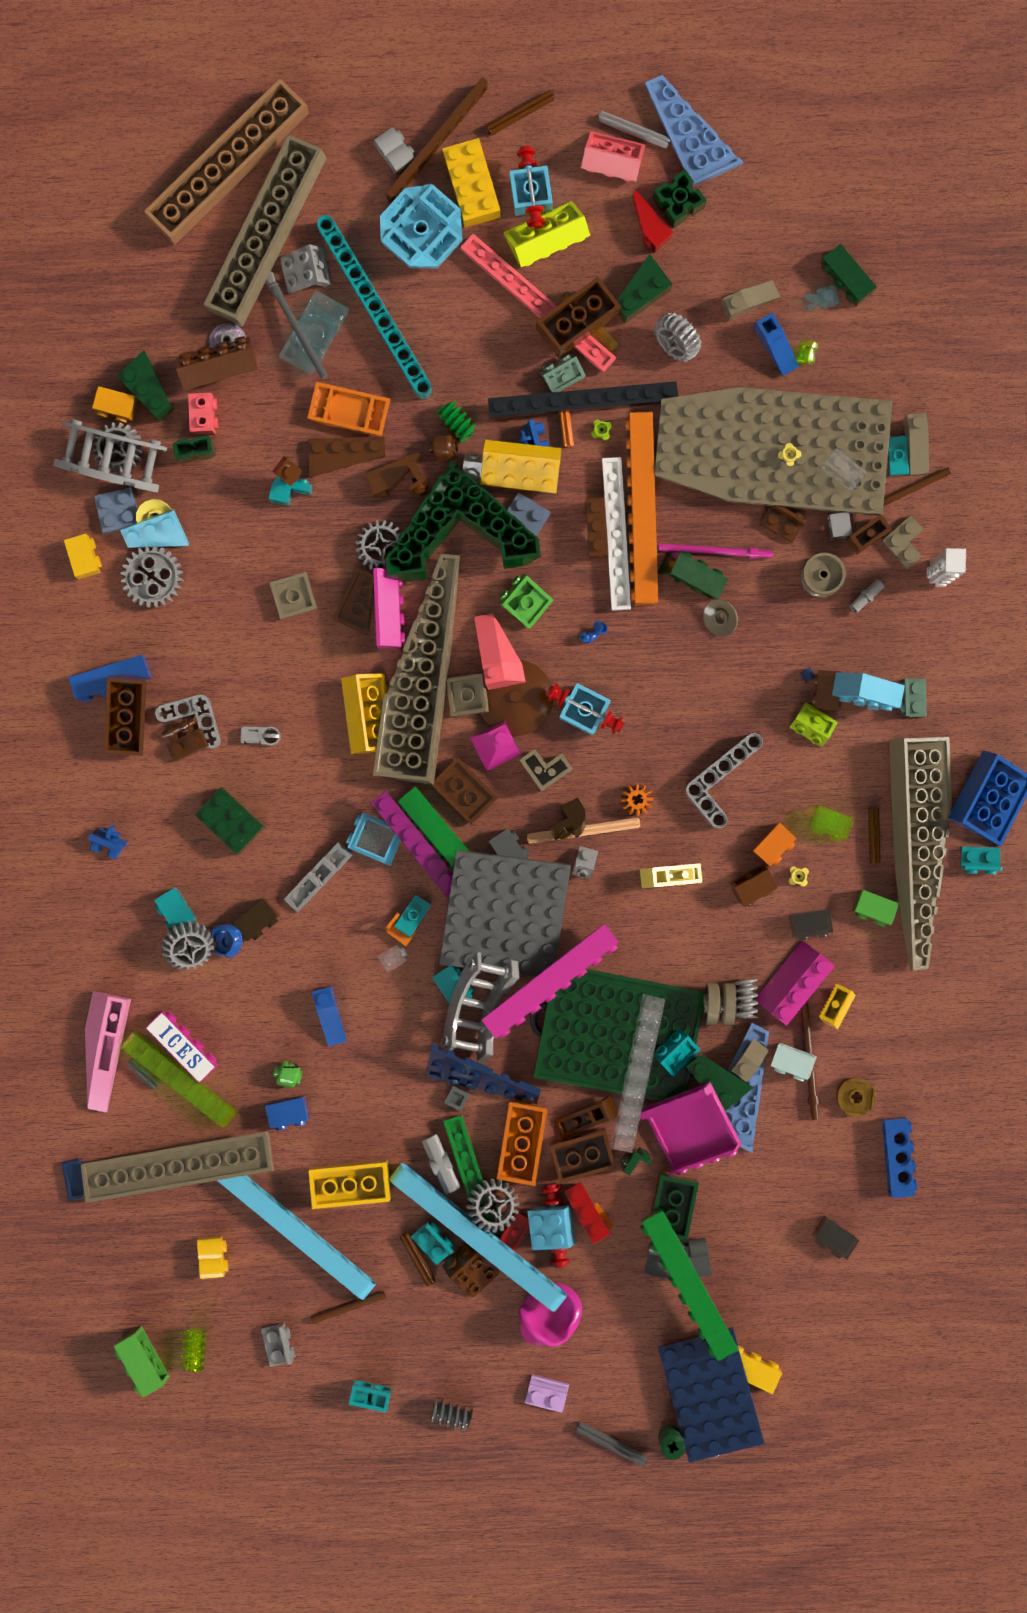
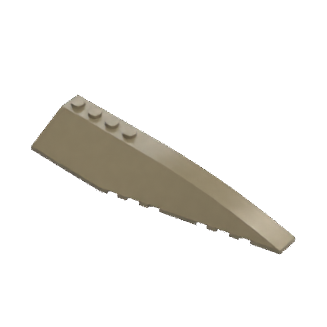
(418, 689)
(920, 829)

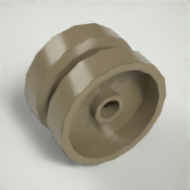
(812, 580)
(723, 1004)

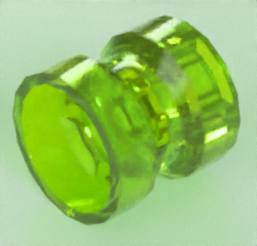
(807, 352)

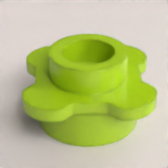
(606, 426)

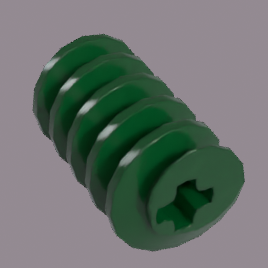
(671, 1442)

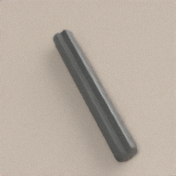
(611, 1443)

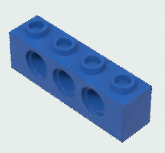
(890, 1128)

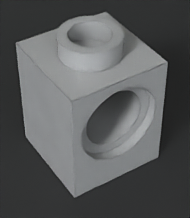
(839, 525)

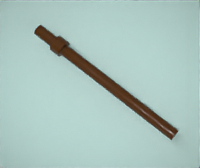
(813, 1099)

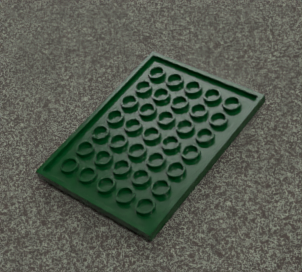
(593, 1028)

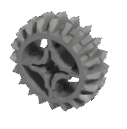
(677, 337)
(99, 445)
(372, 546)
(176, 949)
(496, 1212)

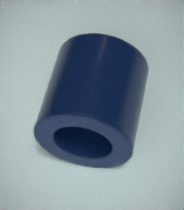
(807, 675)

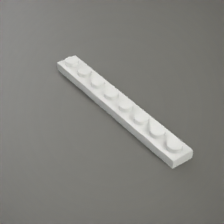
(616, 534)

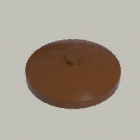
(521, 705)

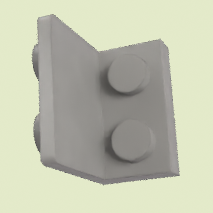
(305, 268)

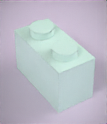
(793, 1061)

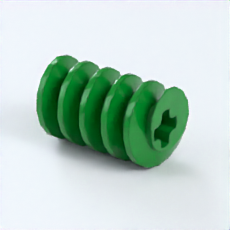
(456, 421)

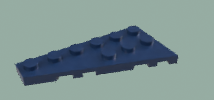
(474, 1076)

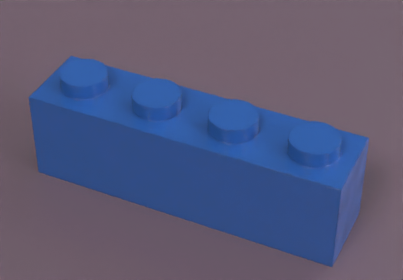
(94, 682)

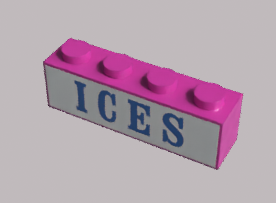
(182, 1045)

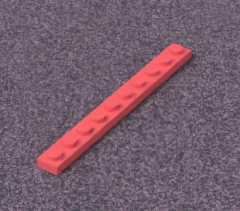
(530, 296)

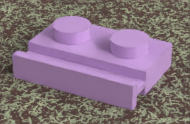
(547, 1393)

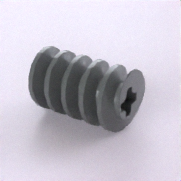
(451, 1415)

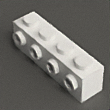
(947, 567)

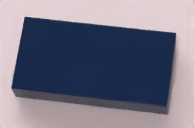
(73, 1178)

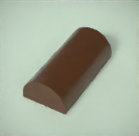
(125, 714)

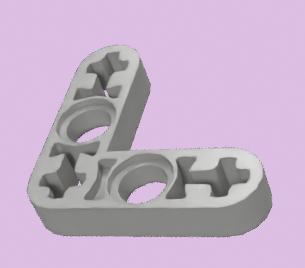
(193, 709)

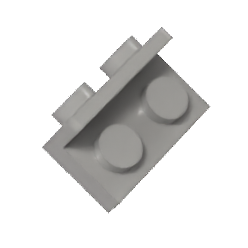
(277, 1344)

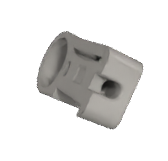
(257, 735)

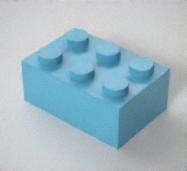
(868, 691)

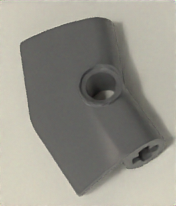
(696, 1251)

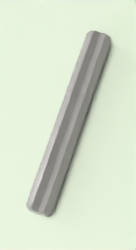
(633, 129)

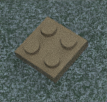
(293, 595)
(467, 695)

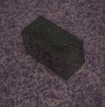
(810, 924)
(835, 1237)

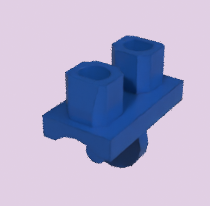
(530, 434)
(109, 839)

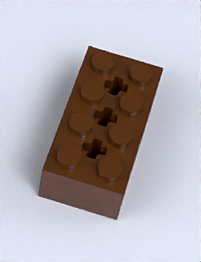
(578, 305)
(216, 363)

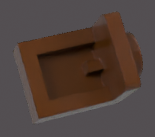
(287, 471)

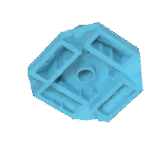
(425, 208)

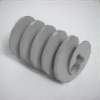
(745, 998)

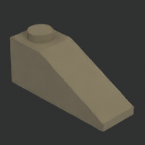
(749, 299)
(917, 443)

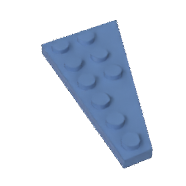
(691, 137)
(745, 1111)

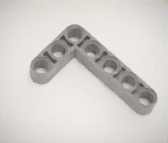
(717, 774)

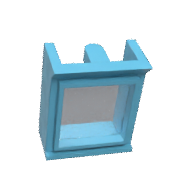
(374, 839)

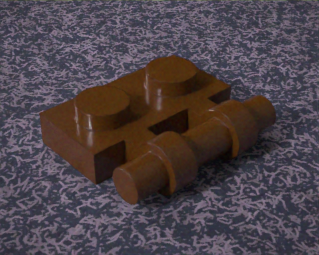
(188, 744)

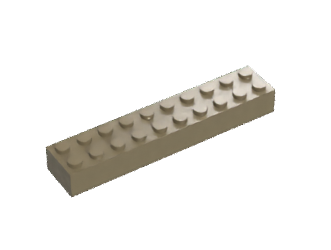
(265, 230)

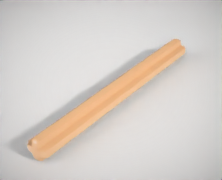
(589, 830)

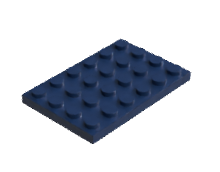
(710, 1399)

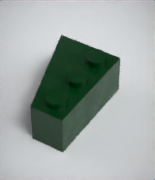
(643, 290)
(725, 1084)

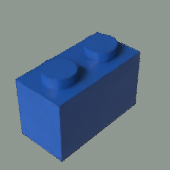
(287, 1112)

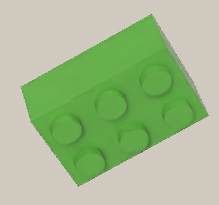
(141, 1362)

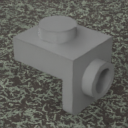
(473, 466)
(585, 863)

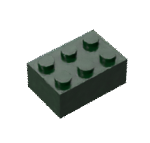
(230, 821)
(677, 1199)

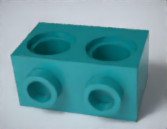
(370, 1396)

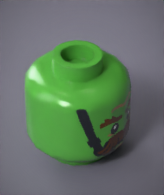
(287, 1074)

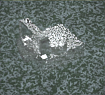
(393, 957)

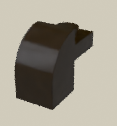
(574, 820)

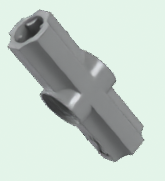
(441, 1163)

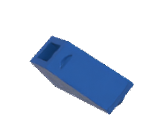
(776, 344)

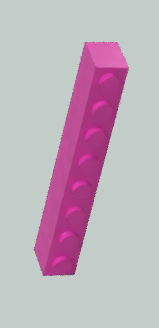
(549, 981)

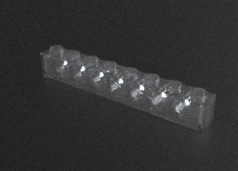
(637, 1073)

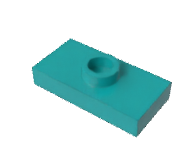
(898, 456)
(412, 916)

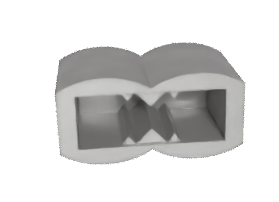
(394, 150)

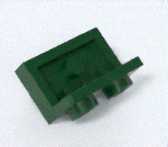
(630, 1160)

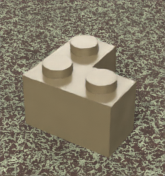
(545, 774)

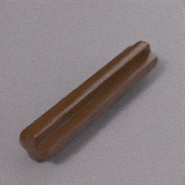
(874, 835)
(417, 1259)

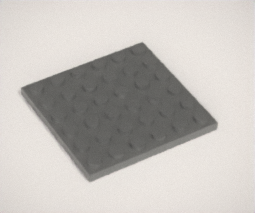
(504, 911)

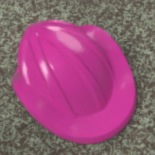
(550, 1328)

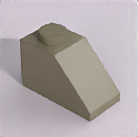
(749, 1060)

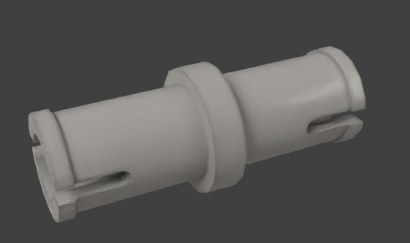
(866, 596)

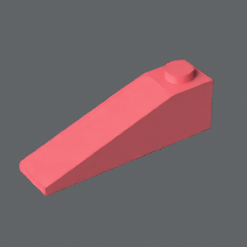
(498, 657)

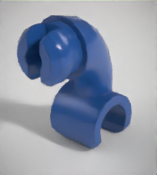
(588, 637)

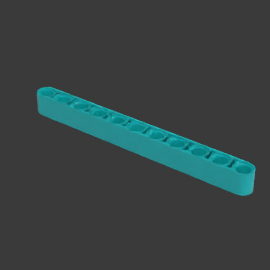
(372, 298)

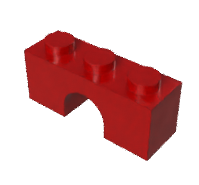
(587, 1213)

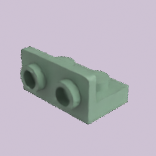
(562, 373)
(913, 698)

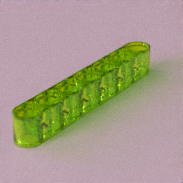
(178, 1079)

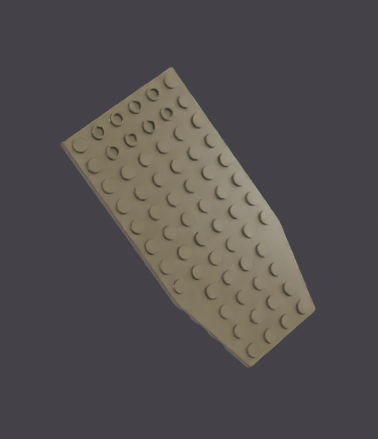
(732, 441)

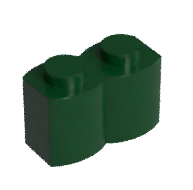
(197, 448)

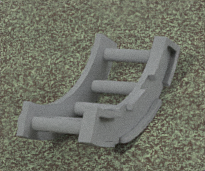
(103, 472)
(507, 977)

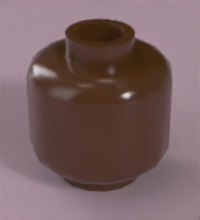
(444, 446)

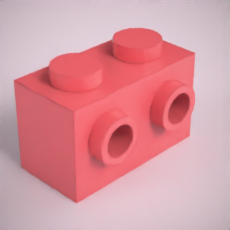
(202, 414)

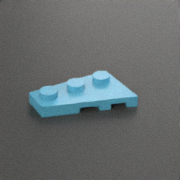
(155, 531)

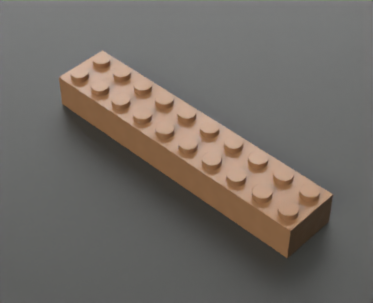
(227, 161)

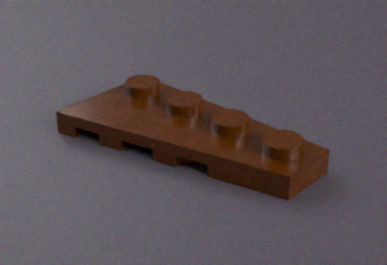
(339, 453)

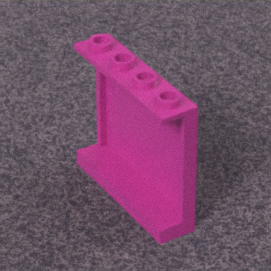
(692, 1128)

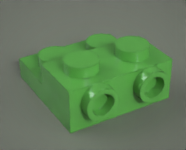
(525, 600)

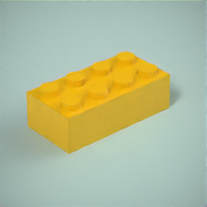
(471, 182)
(520, 466)
(349, 1184)

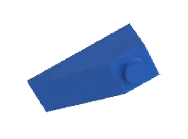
(329, 1015)

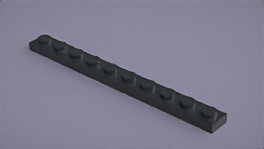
(581, 400)

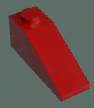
(652, 228)

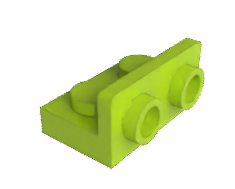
(813, 725)

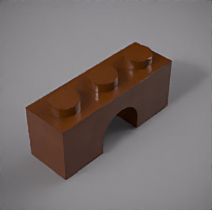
(596, 528)

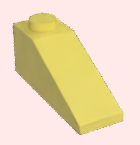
(671, 875)

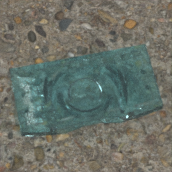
(320, 324)

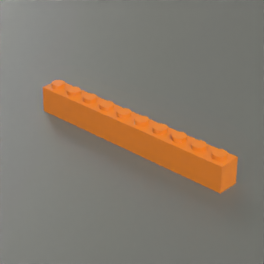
(642, 508)

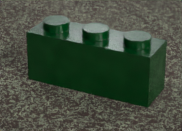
(847, 275)

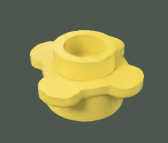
(789, 448)
(803, 876)

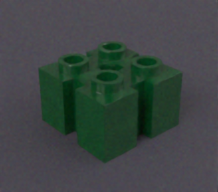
(681, 187)

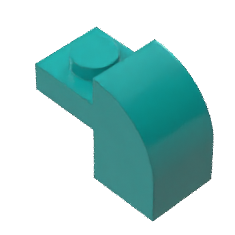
(282, 493)

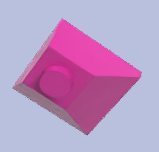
(495, 745)

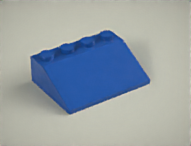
(991, 798)

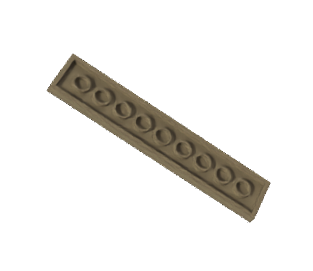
(177, 1167)

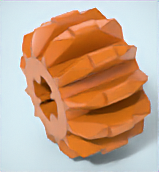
(639, 805)

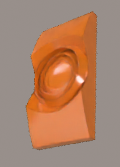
(348, 409)

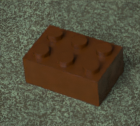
(582, 1155)

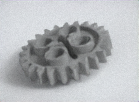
(142, 590)

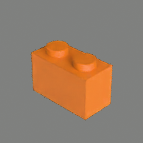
(774, 844)

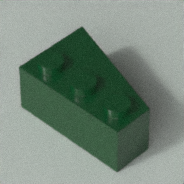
(145, 385)
(693, 574)

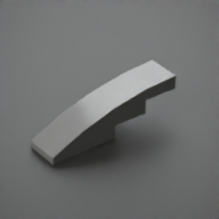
(318, 877)

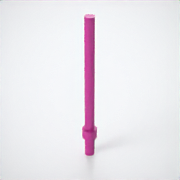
(752, 553)

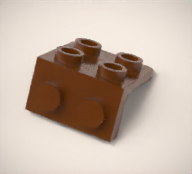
(470, 1270)

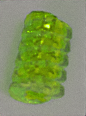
(194, 1349)

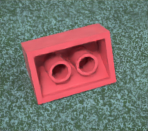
(613, 156)

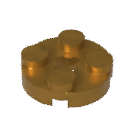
(863, 1105)

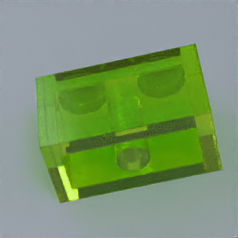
(831, 823)

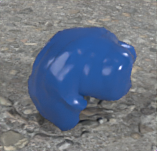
(228, 940)

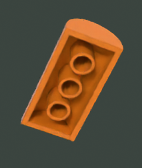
(522, 1143)

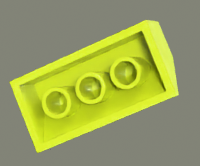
(562, 228)

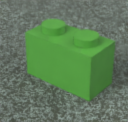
(875, 907)

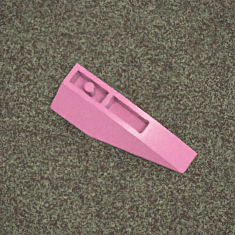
(103, 1044)

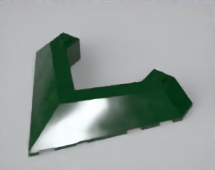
(453, 500)

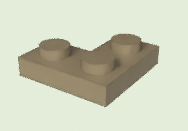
(899, 542)

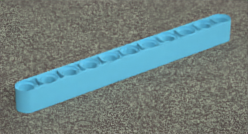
(300, 1235)
(482, 1241)

